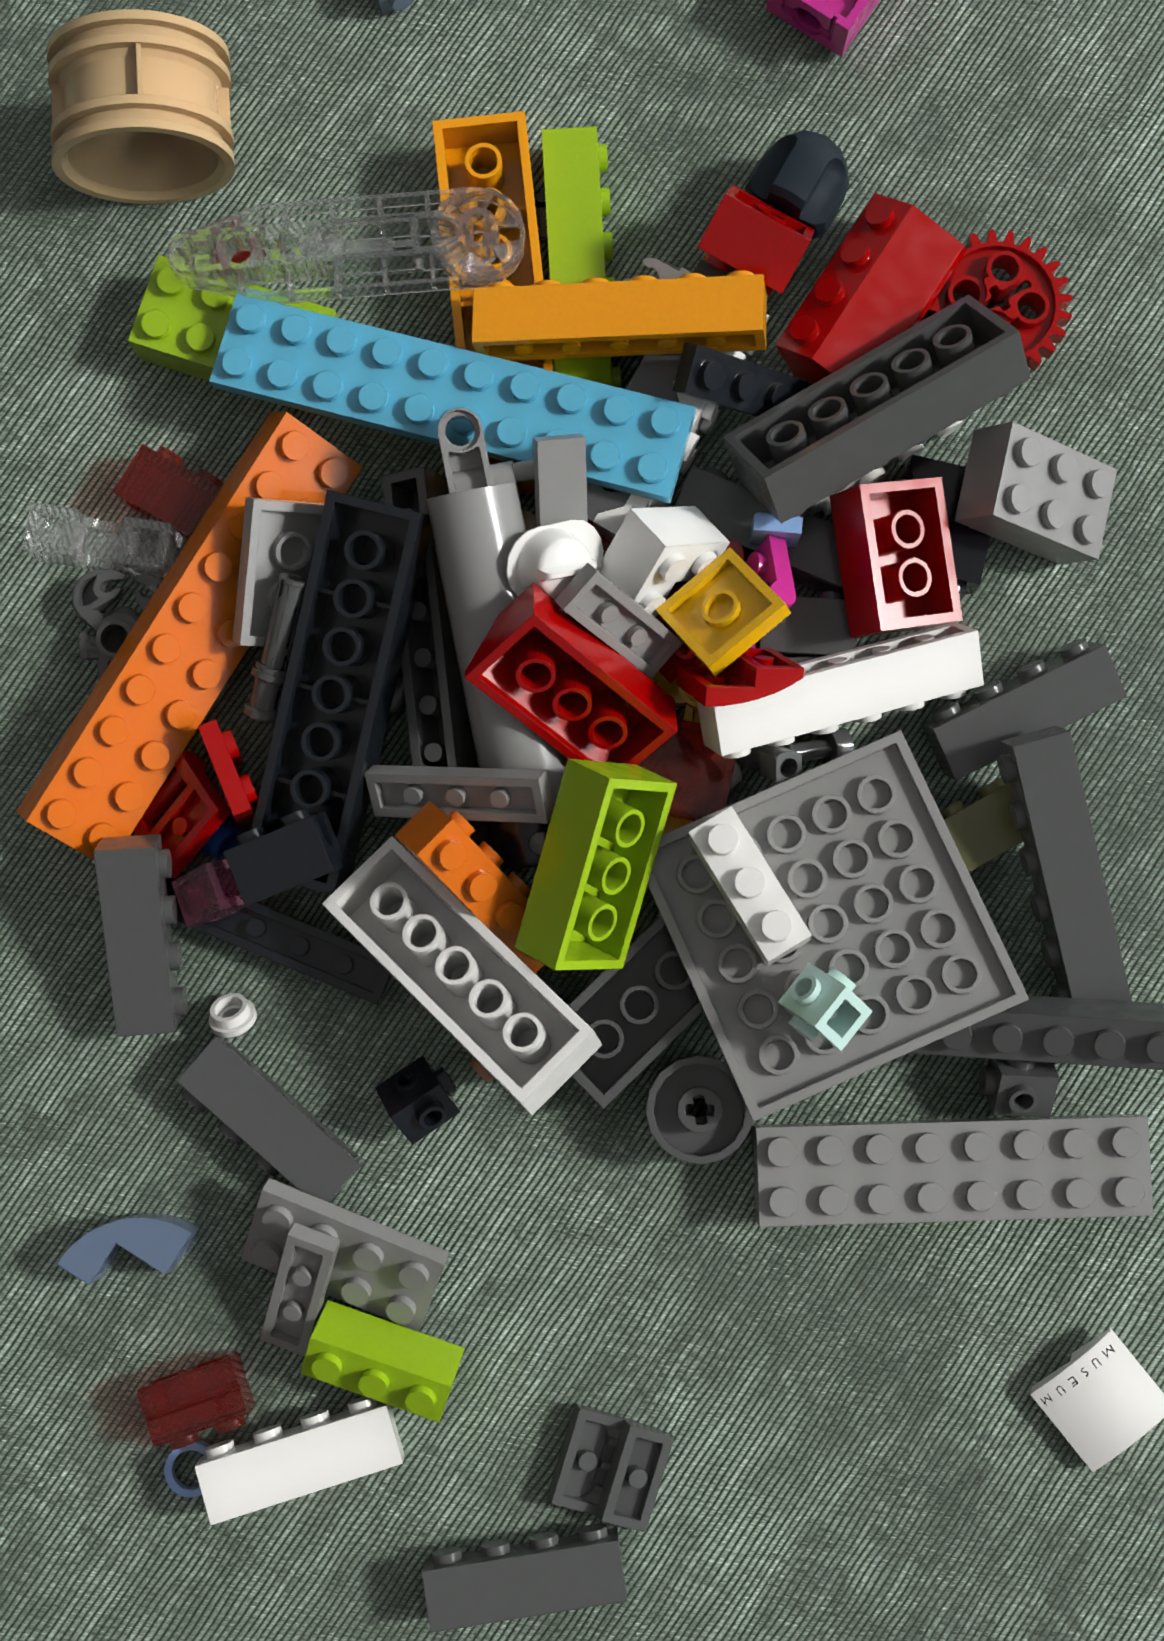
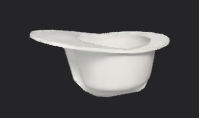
(553, 556)

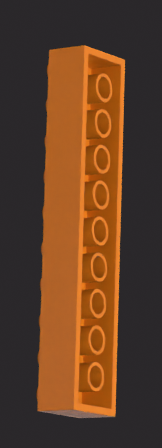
(175, 652)

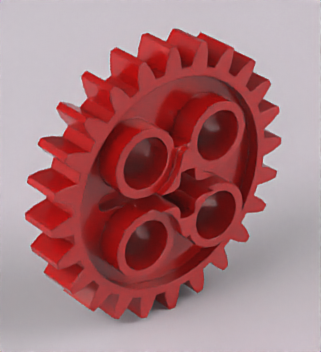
(975, 278)

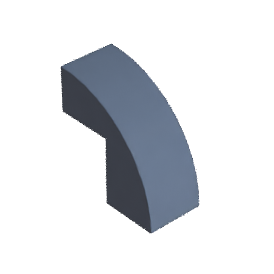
(149, 1236)

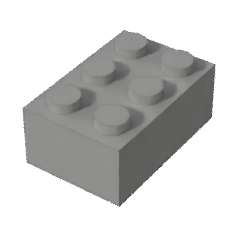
(1035, 494)

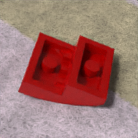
(748, 678)

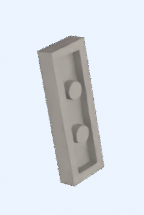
(618, 620)
(299, 1288)

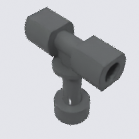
(785, 761)

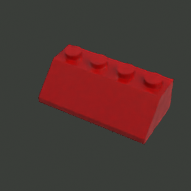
(870, 288)
(570, 684)

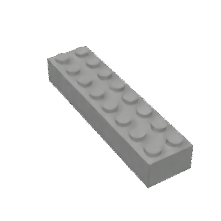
(951, 1170)

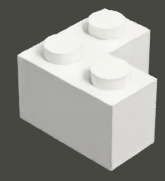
(659, 549)

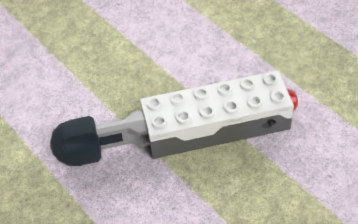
(803, 179)

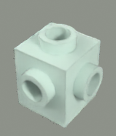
(824, 1006)

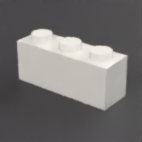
(749, 886)

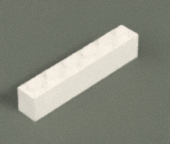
(849, 688)

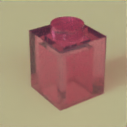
(208, 893)

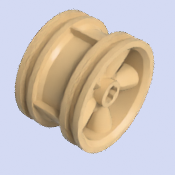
(140, 107)

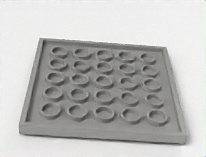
(884, 907)

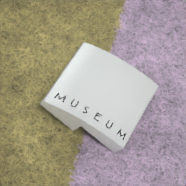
(1101, 1400)

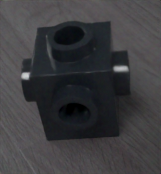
(419, 1098)

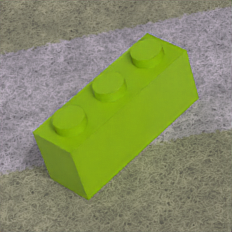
(382, 1360)

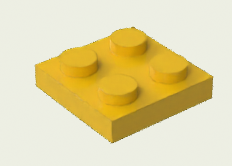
(723, 611)

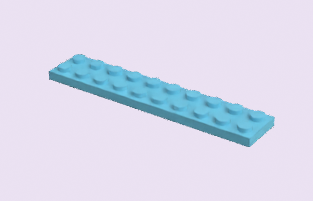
(411, 382)

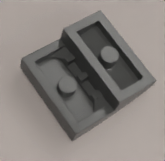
(610, 1467)

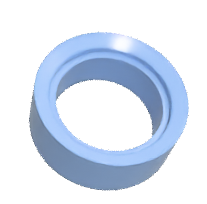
(170, 1475)

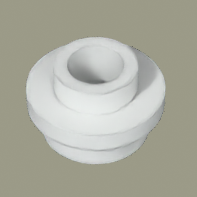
(232, 1015)

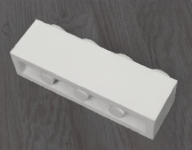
(299, 1459)

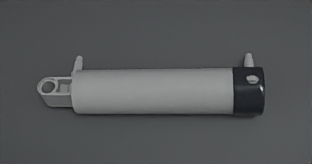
(472, 540)

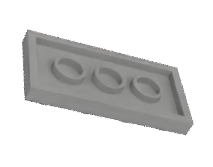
(373, 1265)

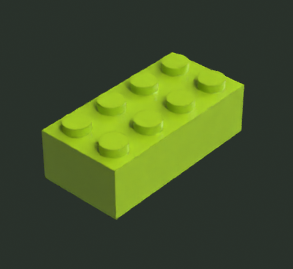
(186, 325)
(595, 865)

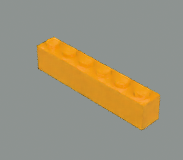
(620, 316)

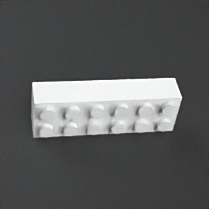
(463, 975)

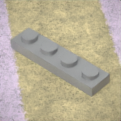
(472, 792)

